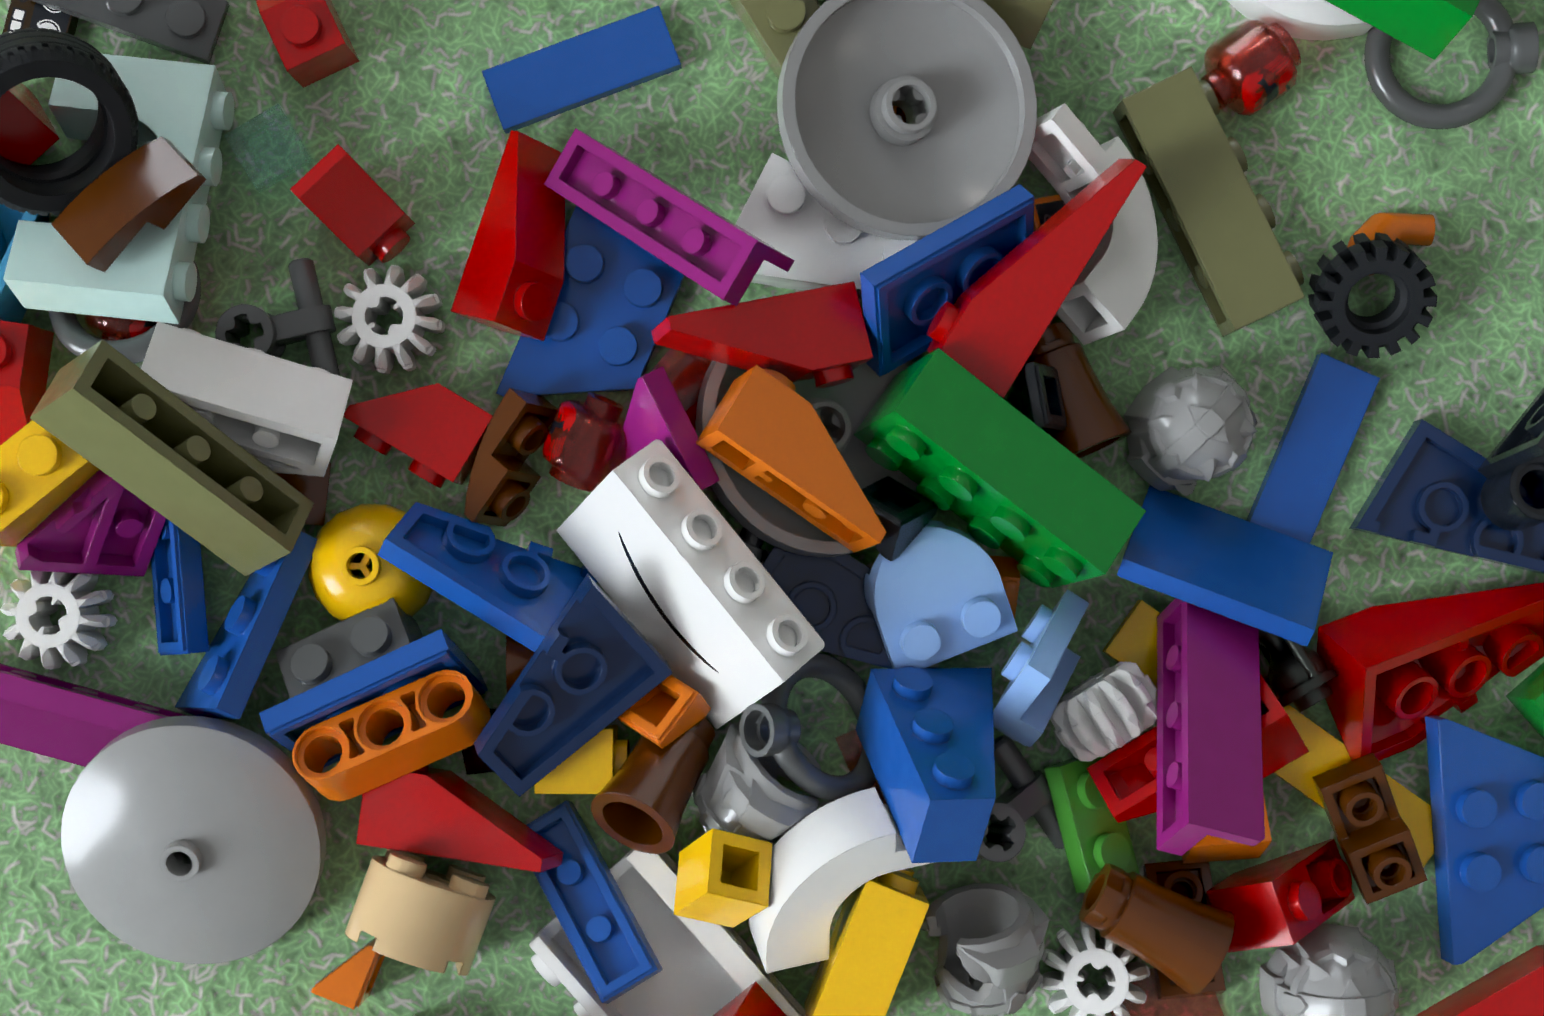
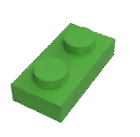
(1086, 824)

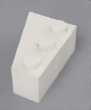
(798, 226)

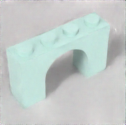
(157, 266)

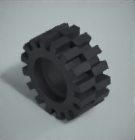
(1393, 323)

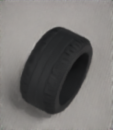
(57, 54)

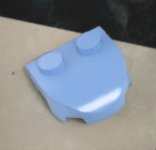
(937, 598)
(1039, 670)

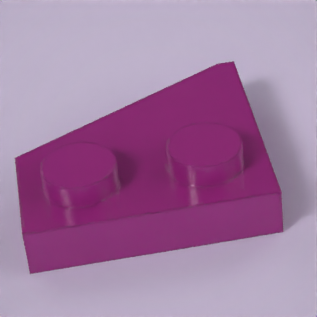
(659, 414)
(94, 532)

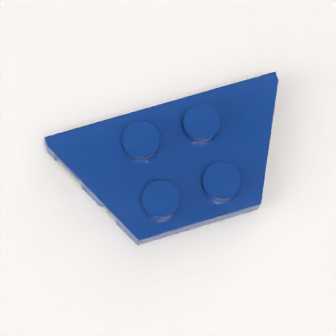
(601, 318)
(1484, 836)

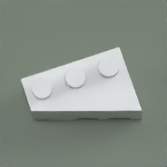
(262, 402)

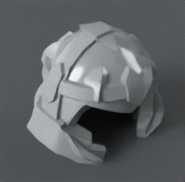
(1189, 428)
(744, 795)
(986, 948)
(1329, 975)

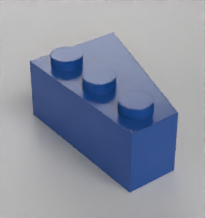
(933, 756)

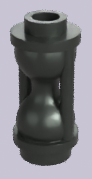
(1295, 672)

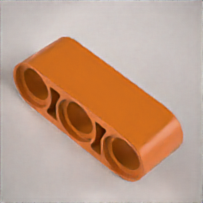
(362, 730)

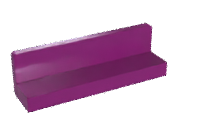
(661, 218)
(65, 717)
(1207, 729)

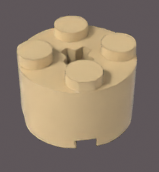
(422, 913)

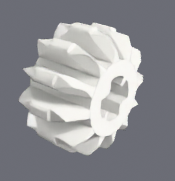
(401, 337)
(75, 630)
(1105, 711)
(1087, 998)

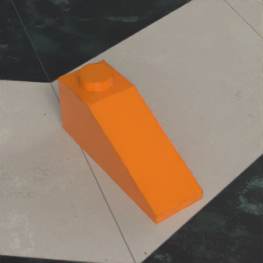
(787, 452)

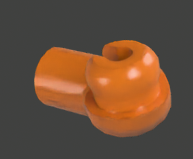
(1408, 227)

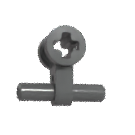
(310, 322)
(1024, 799)

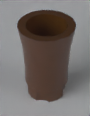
(1089, 413)
(652, 789)
(1159, 926)

